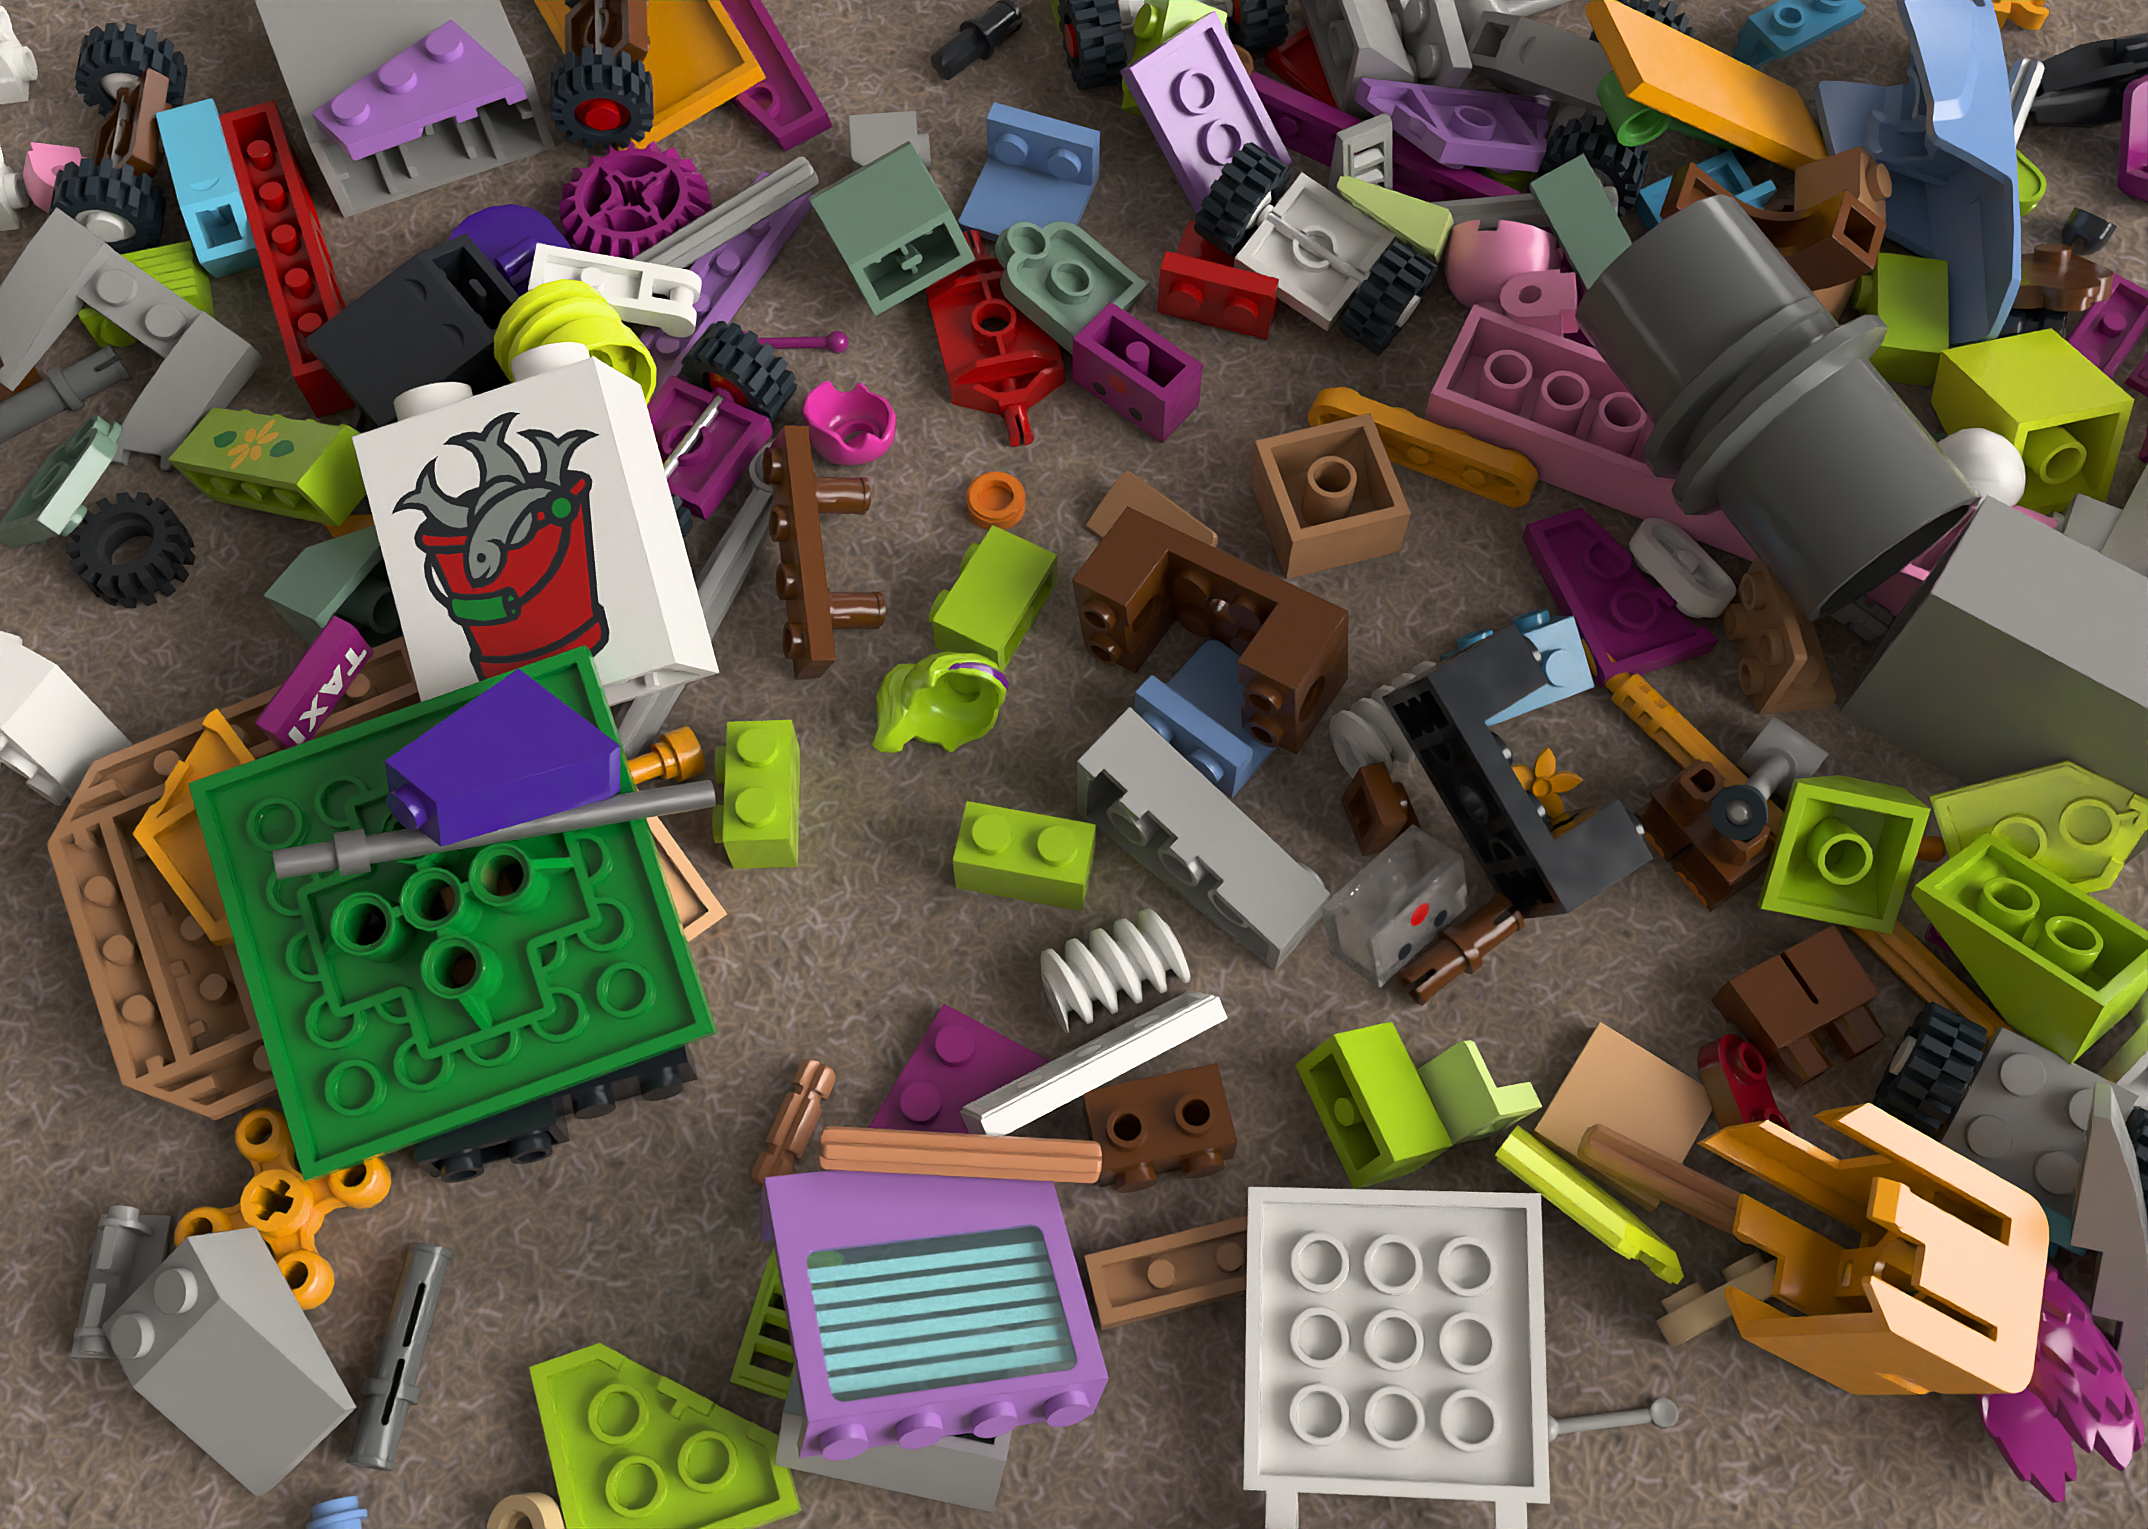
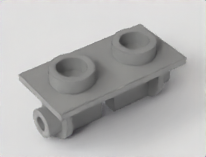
(123, 1257)

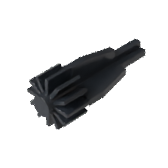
(2088, 82)

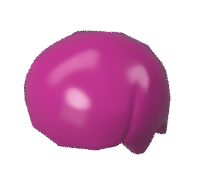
(836, 414)

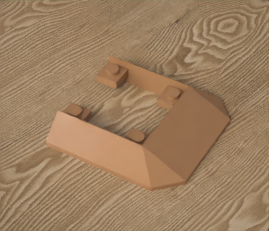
(162, 988)

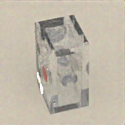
(1396, 905)

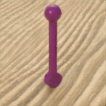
(836, 342)

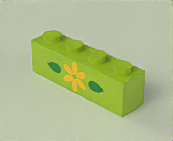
(274, 464)

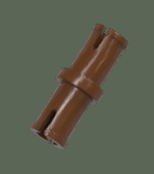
(1460, 948)

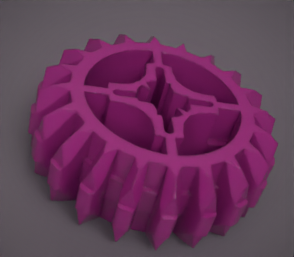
(627, 198)

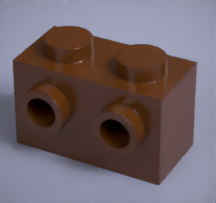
(1160, 1127)

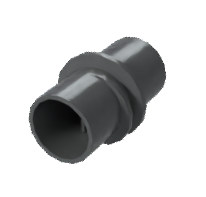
(1771, 407)

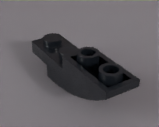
(533, 1128)

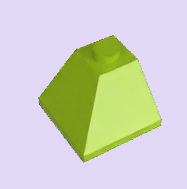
(1844, 852)

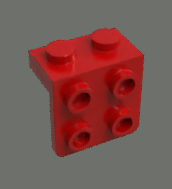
(1207, 289)

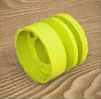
(577, 314)

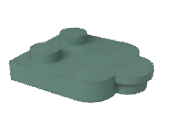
(1062, 277)
(54, 495)

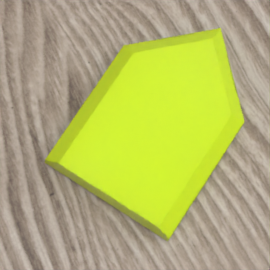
(2053, 815)
(1587, 1203)

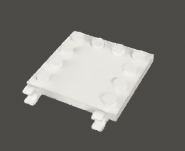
(1395, 1348)

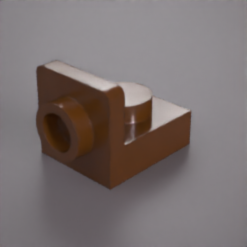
(1377, 808)

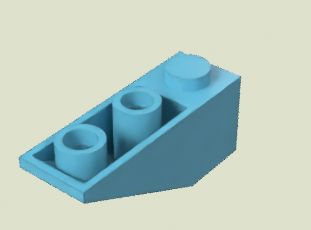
(207, 188)

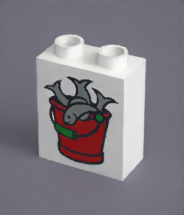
(534, 529)

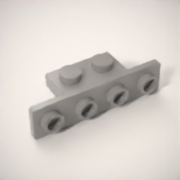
(1435, 42)

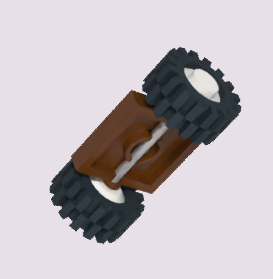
(131, 82)

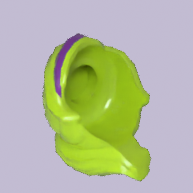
(939, 701)

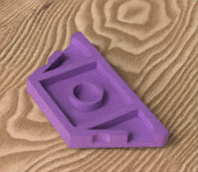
(1463, 124)

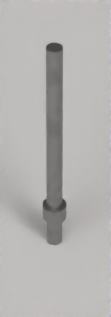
(355, 851)

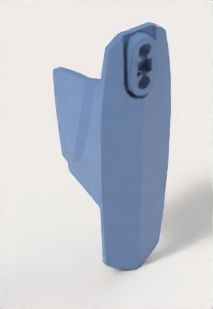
(1946, 154)

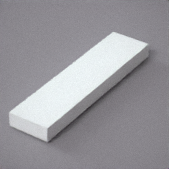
(1092, 1064)

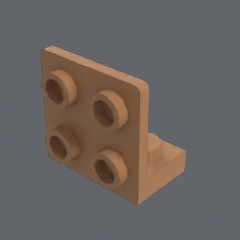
(1777, 647)

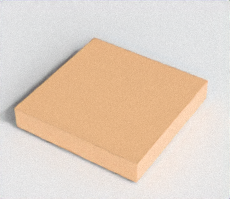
(1629, 1093)

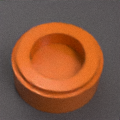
(995, 500)

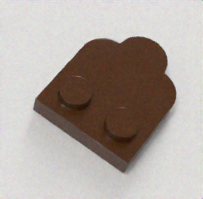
(2061, 280)

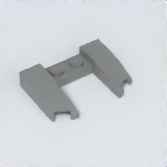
(75, 267)

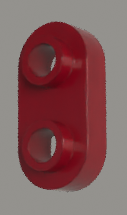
(1737, 1083)

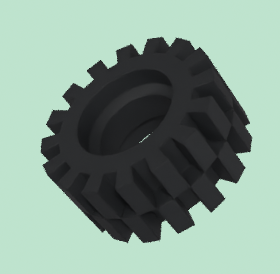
(117, 524)

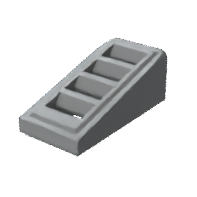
(1370, 165)

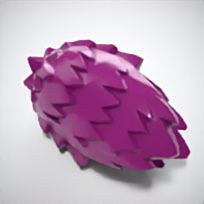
(2071, 1396)

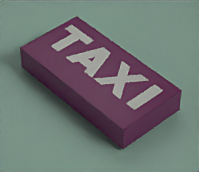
(315, 685)

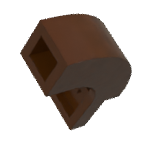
(1820, 243)

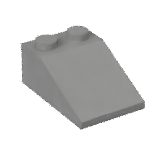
(230, 1357)

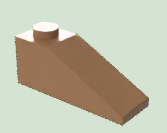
(1827, 177)

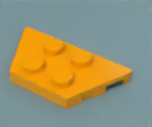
(173, 832)

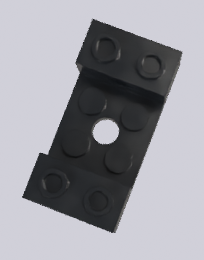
(1528, 860)

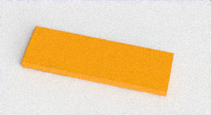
(1705, 87)

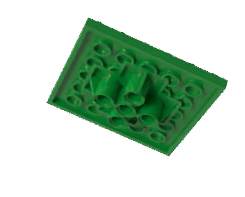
(375, 1038)

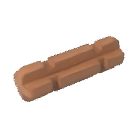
(794, 1121)

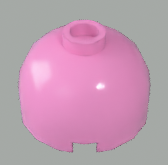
(1483, 261)

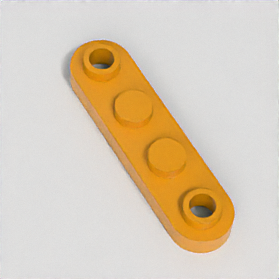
(1434, 449)

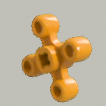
(277, 1180)

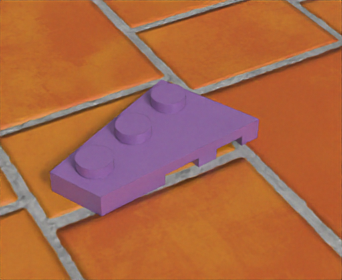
(422, 85)

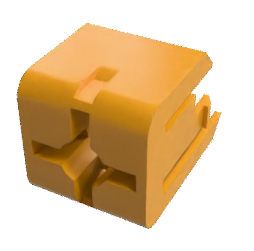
(1925, 1227)

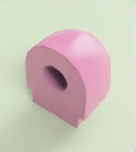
(41, 169)
(1542, 300)

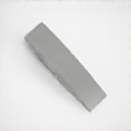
(2113, 1221)

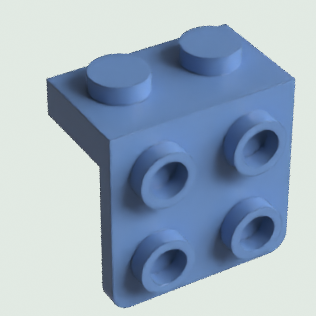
(1202, 717)

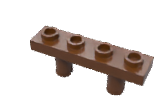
(802, 573)

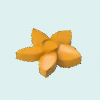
(1545, 782)

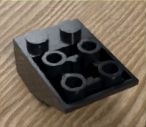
(417, 329)

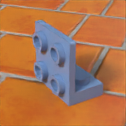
(1033, 172)

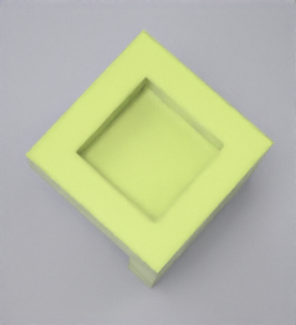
(1468, 1096)

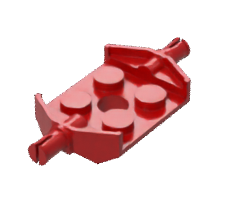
(987, 369)

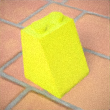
(2046, 403)

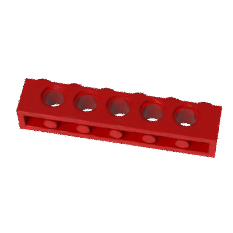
(287, 243)

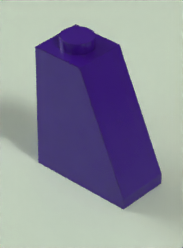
(501, 764)

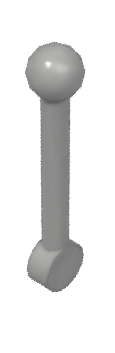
(1660, 1413)

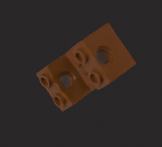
(1285, 637)

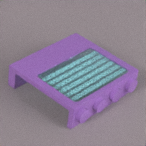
(928, 1307)

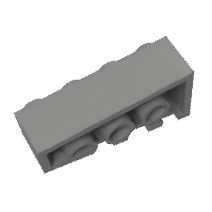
(1197, 839)

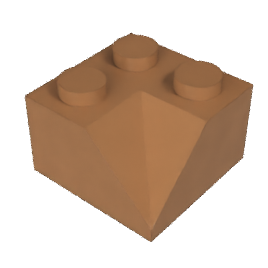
(1328, 496)

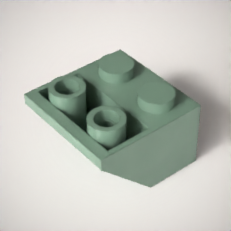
(892, 228)

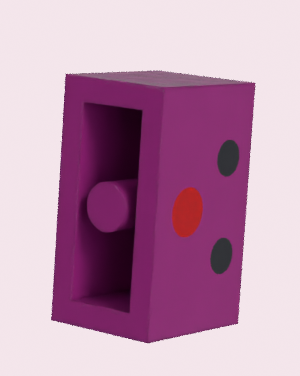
(1136, 371)

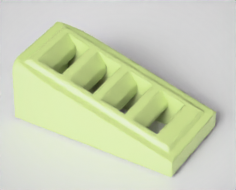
(1412, 220)

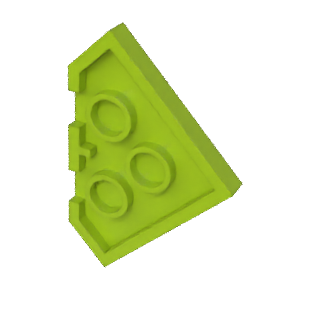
(652, 1452)

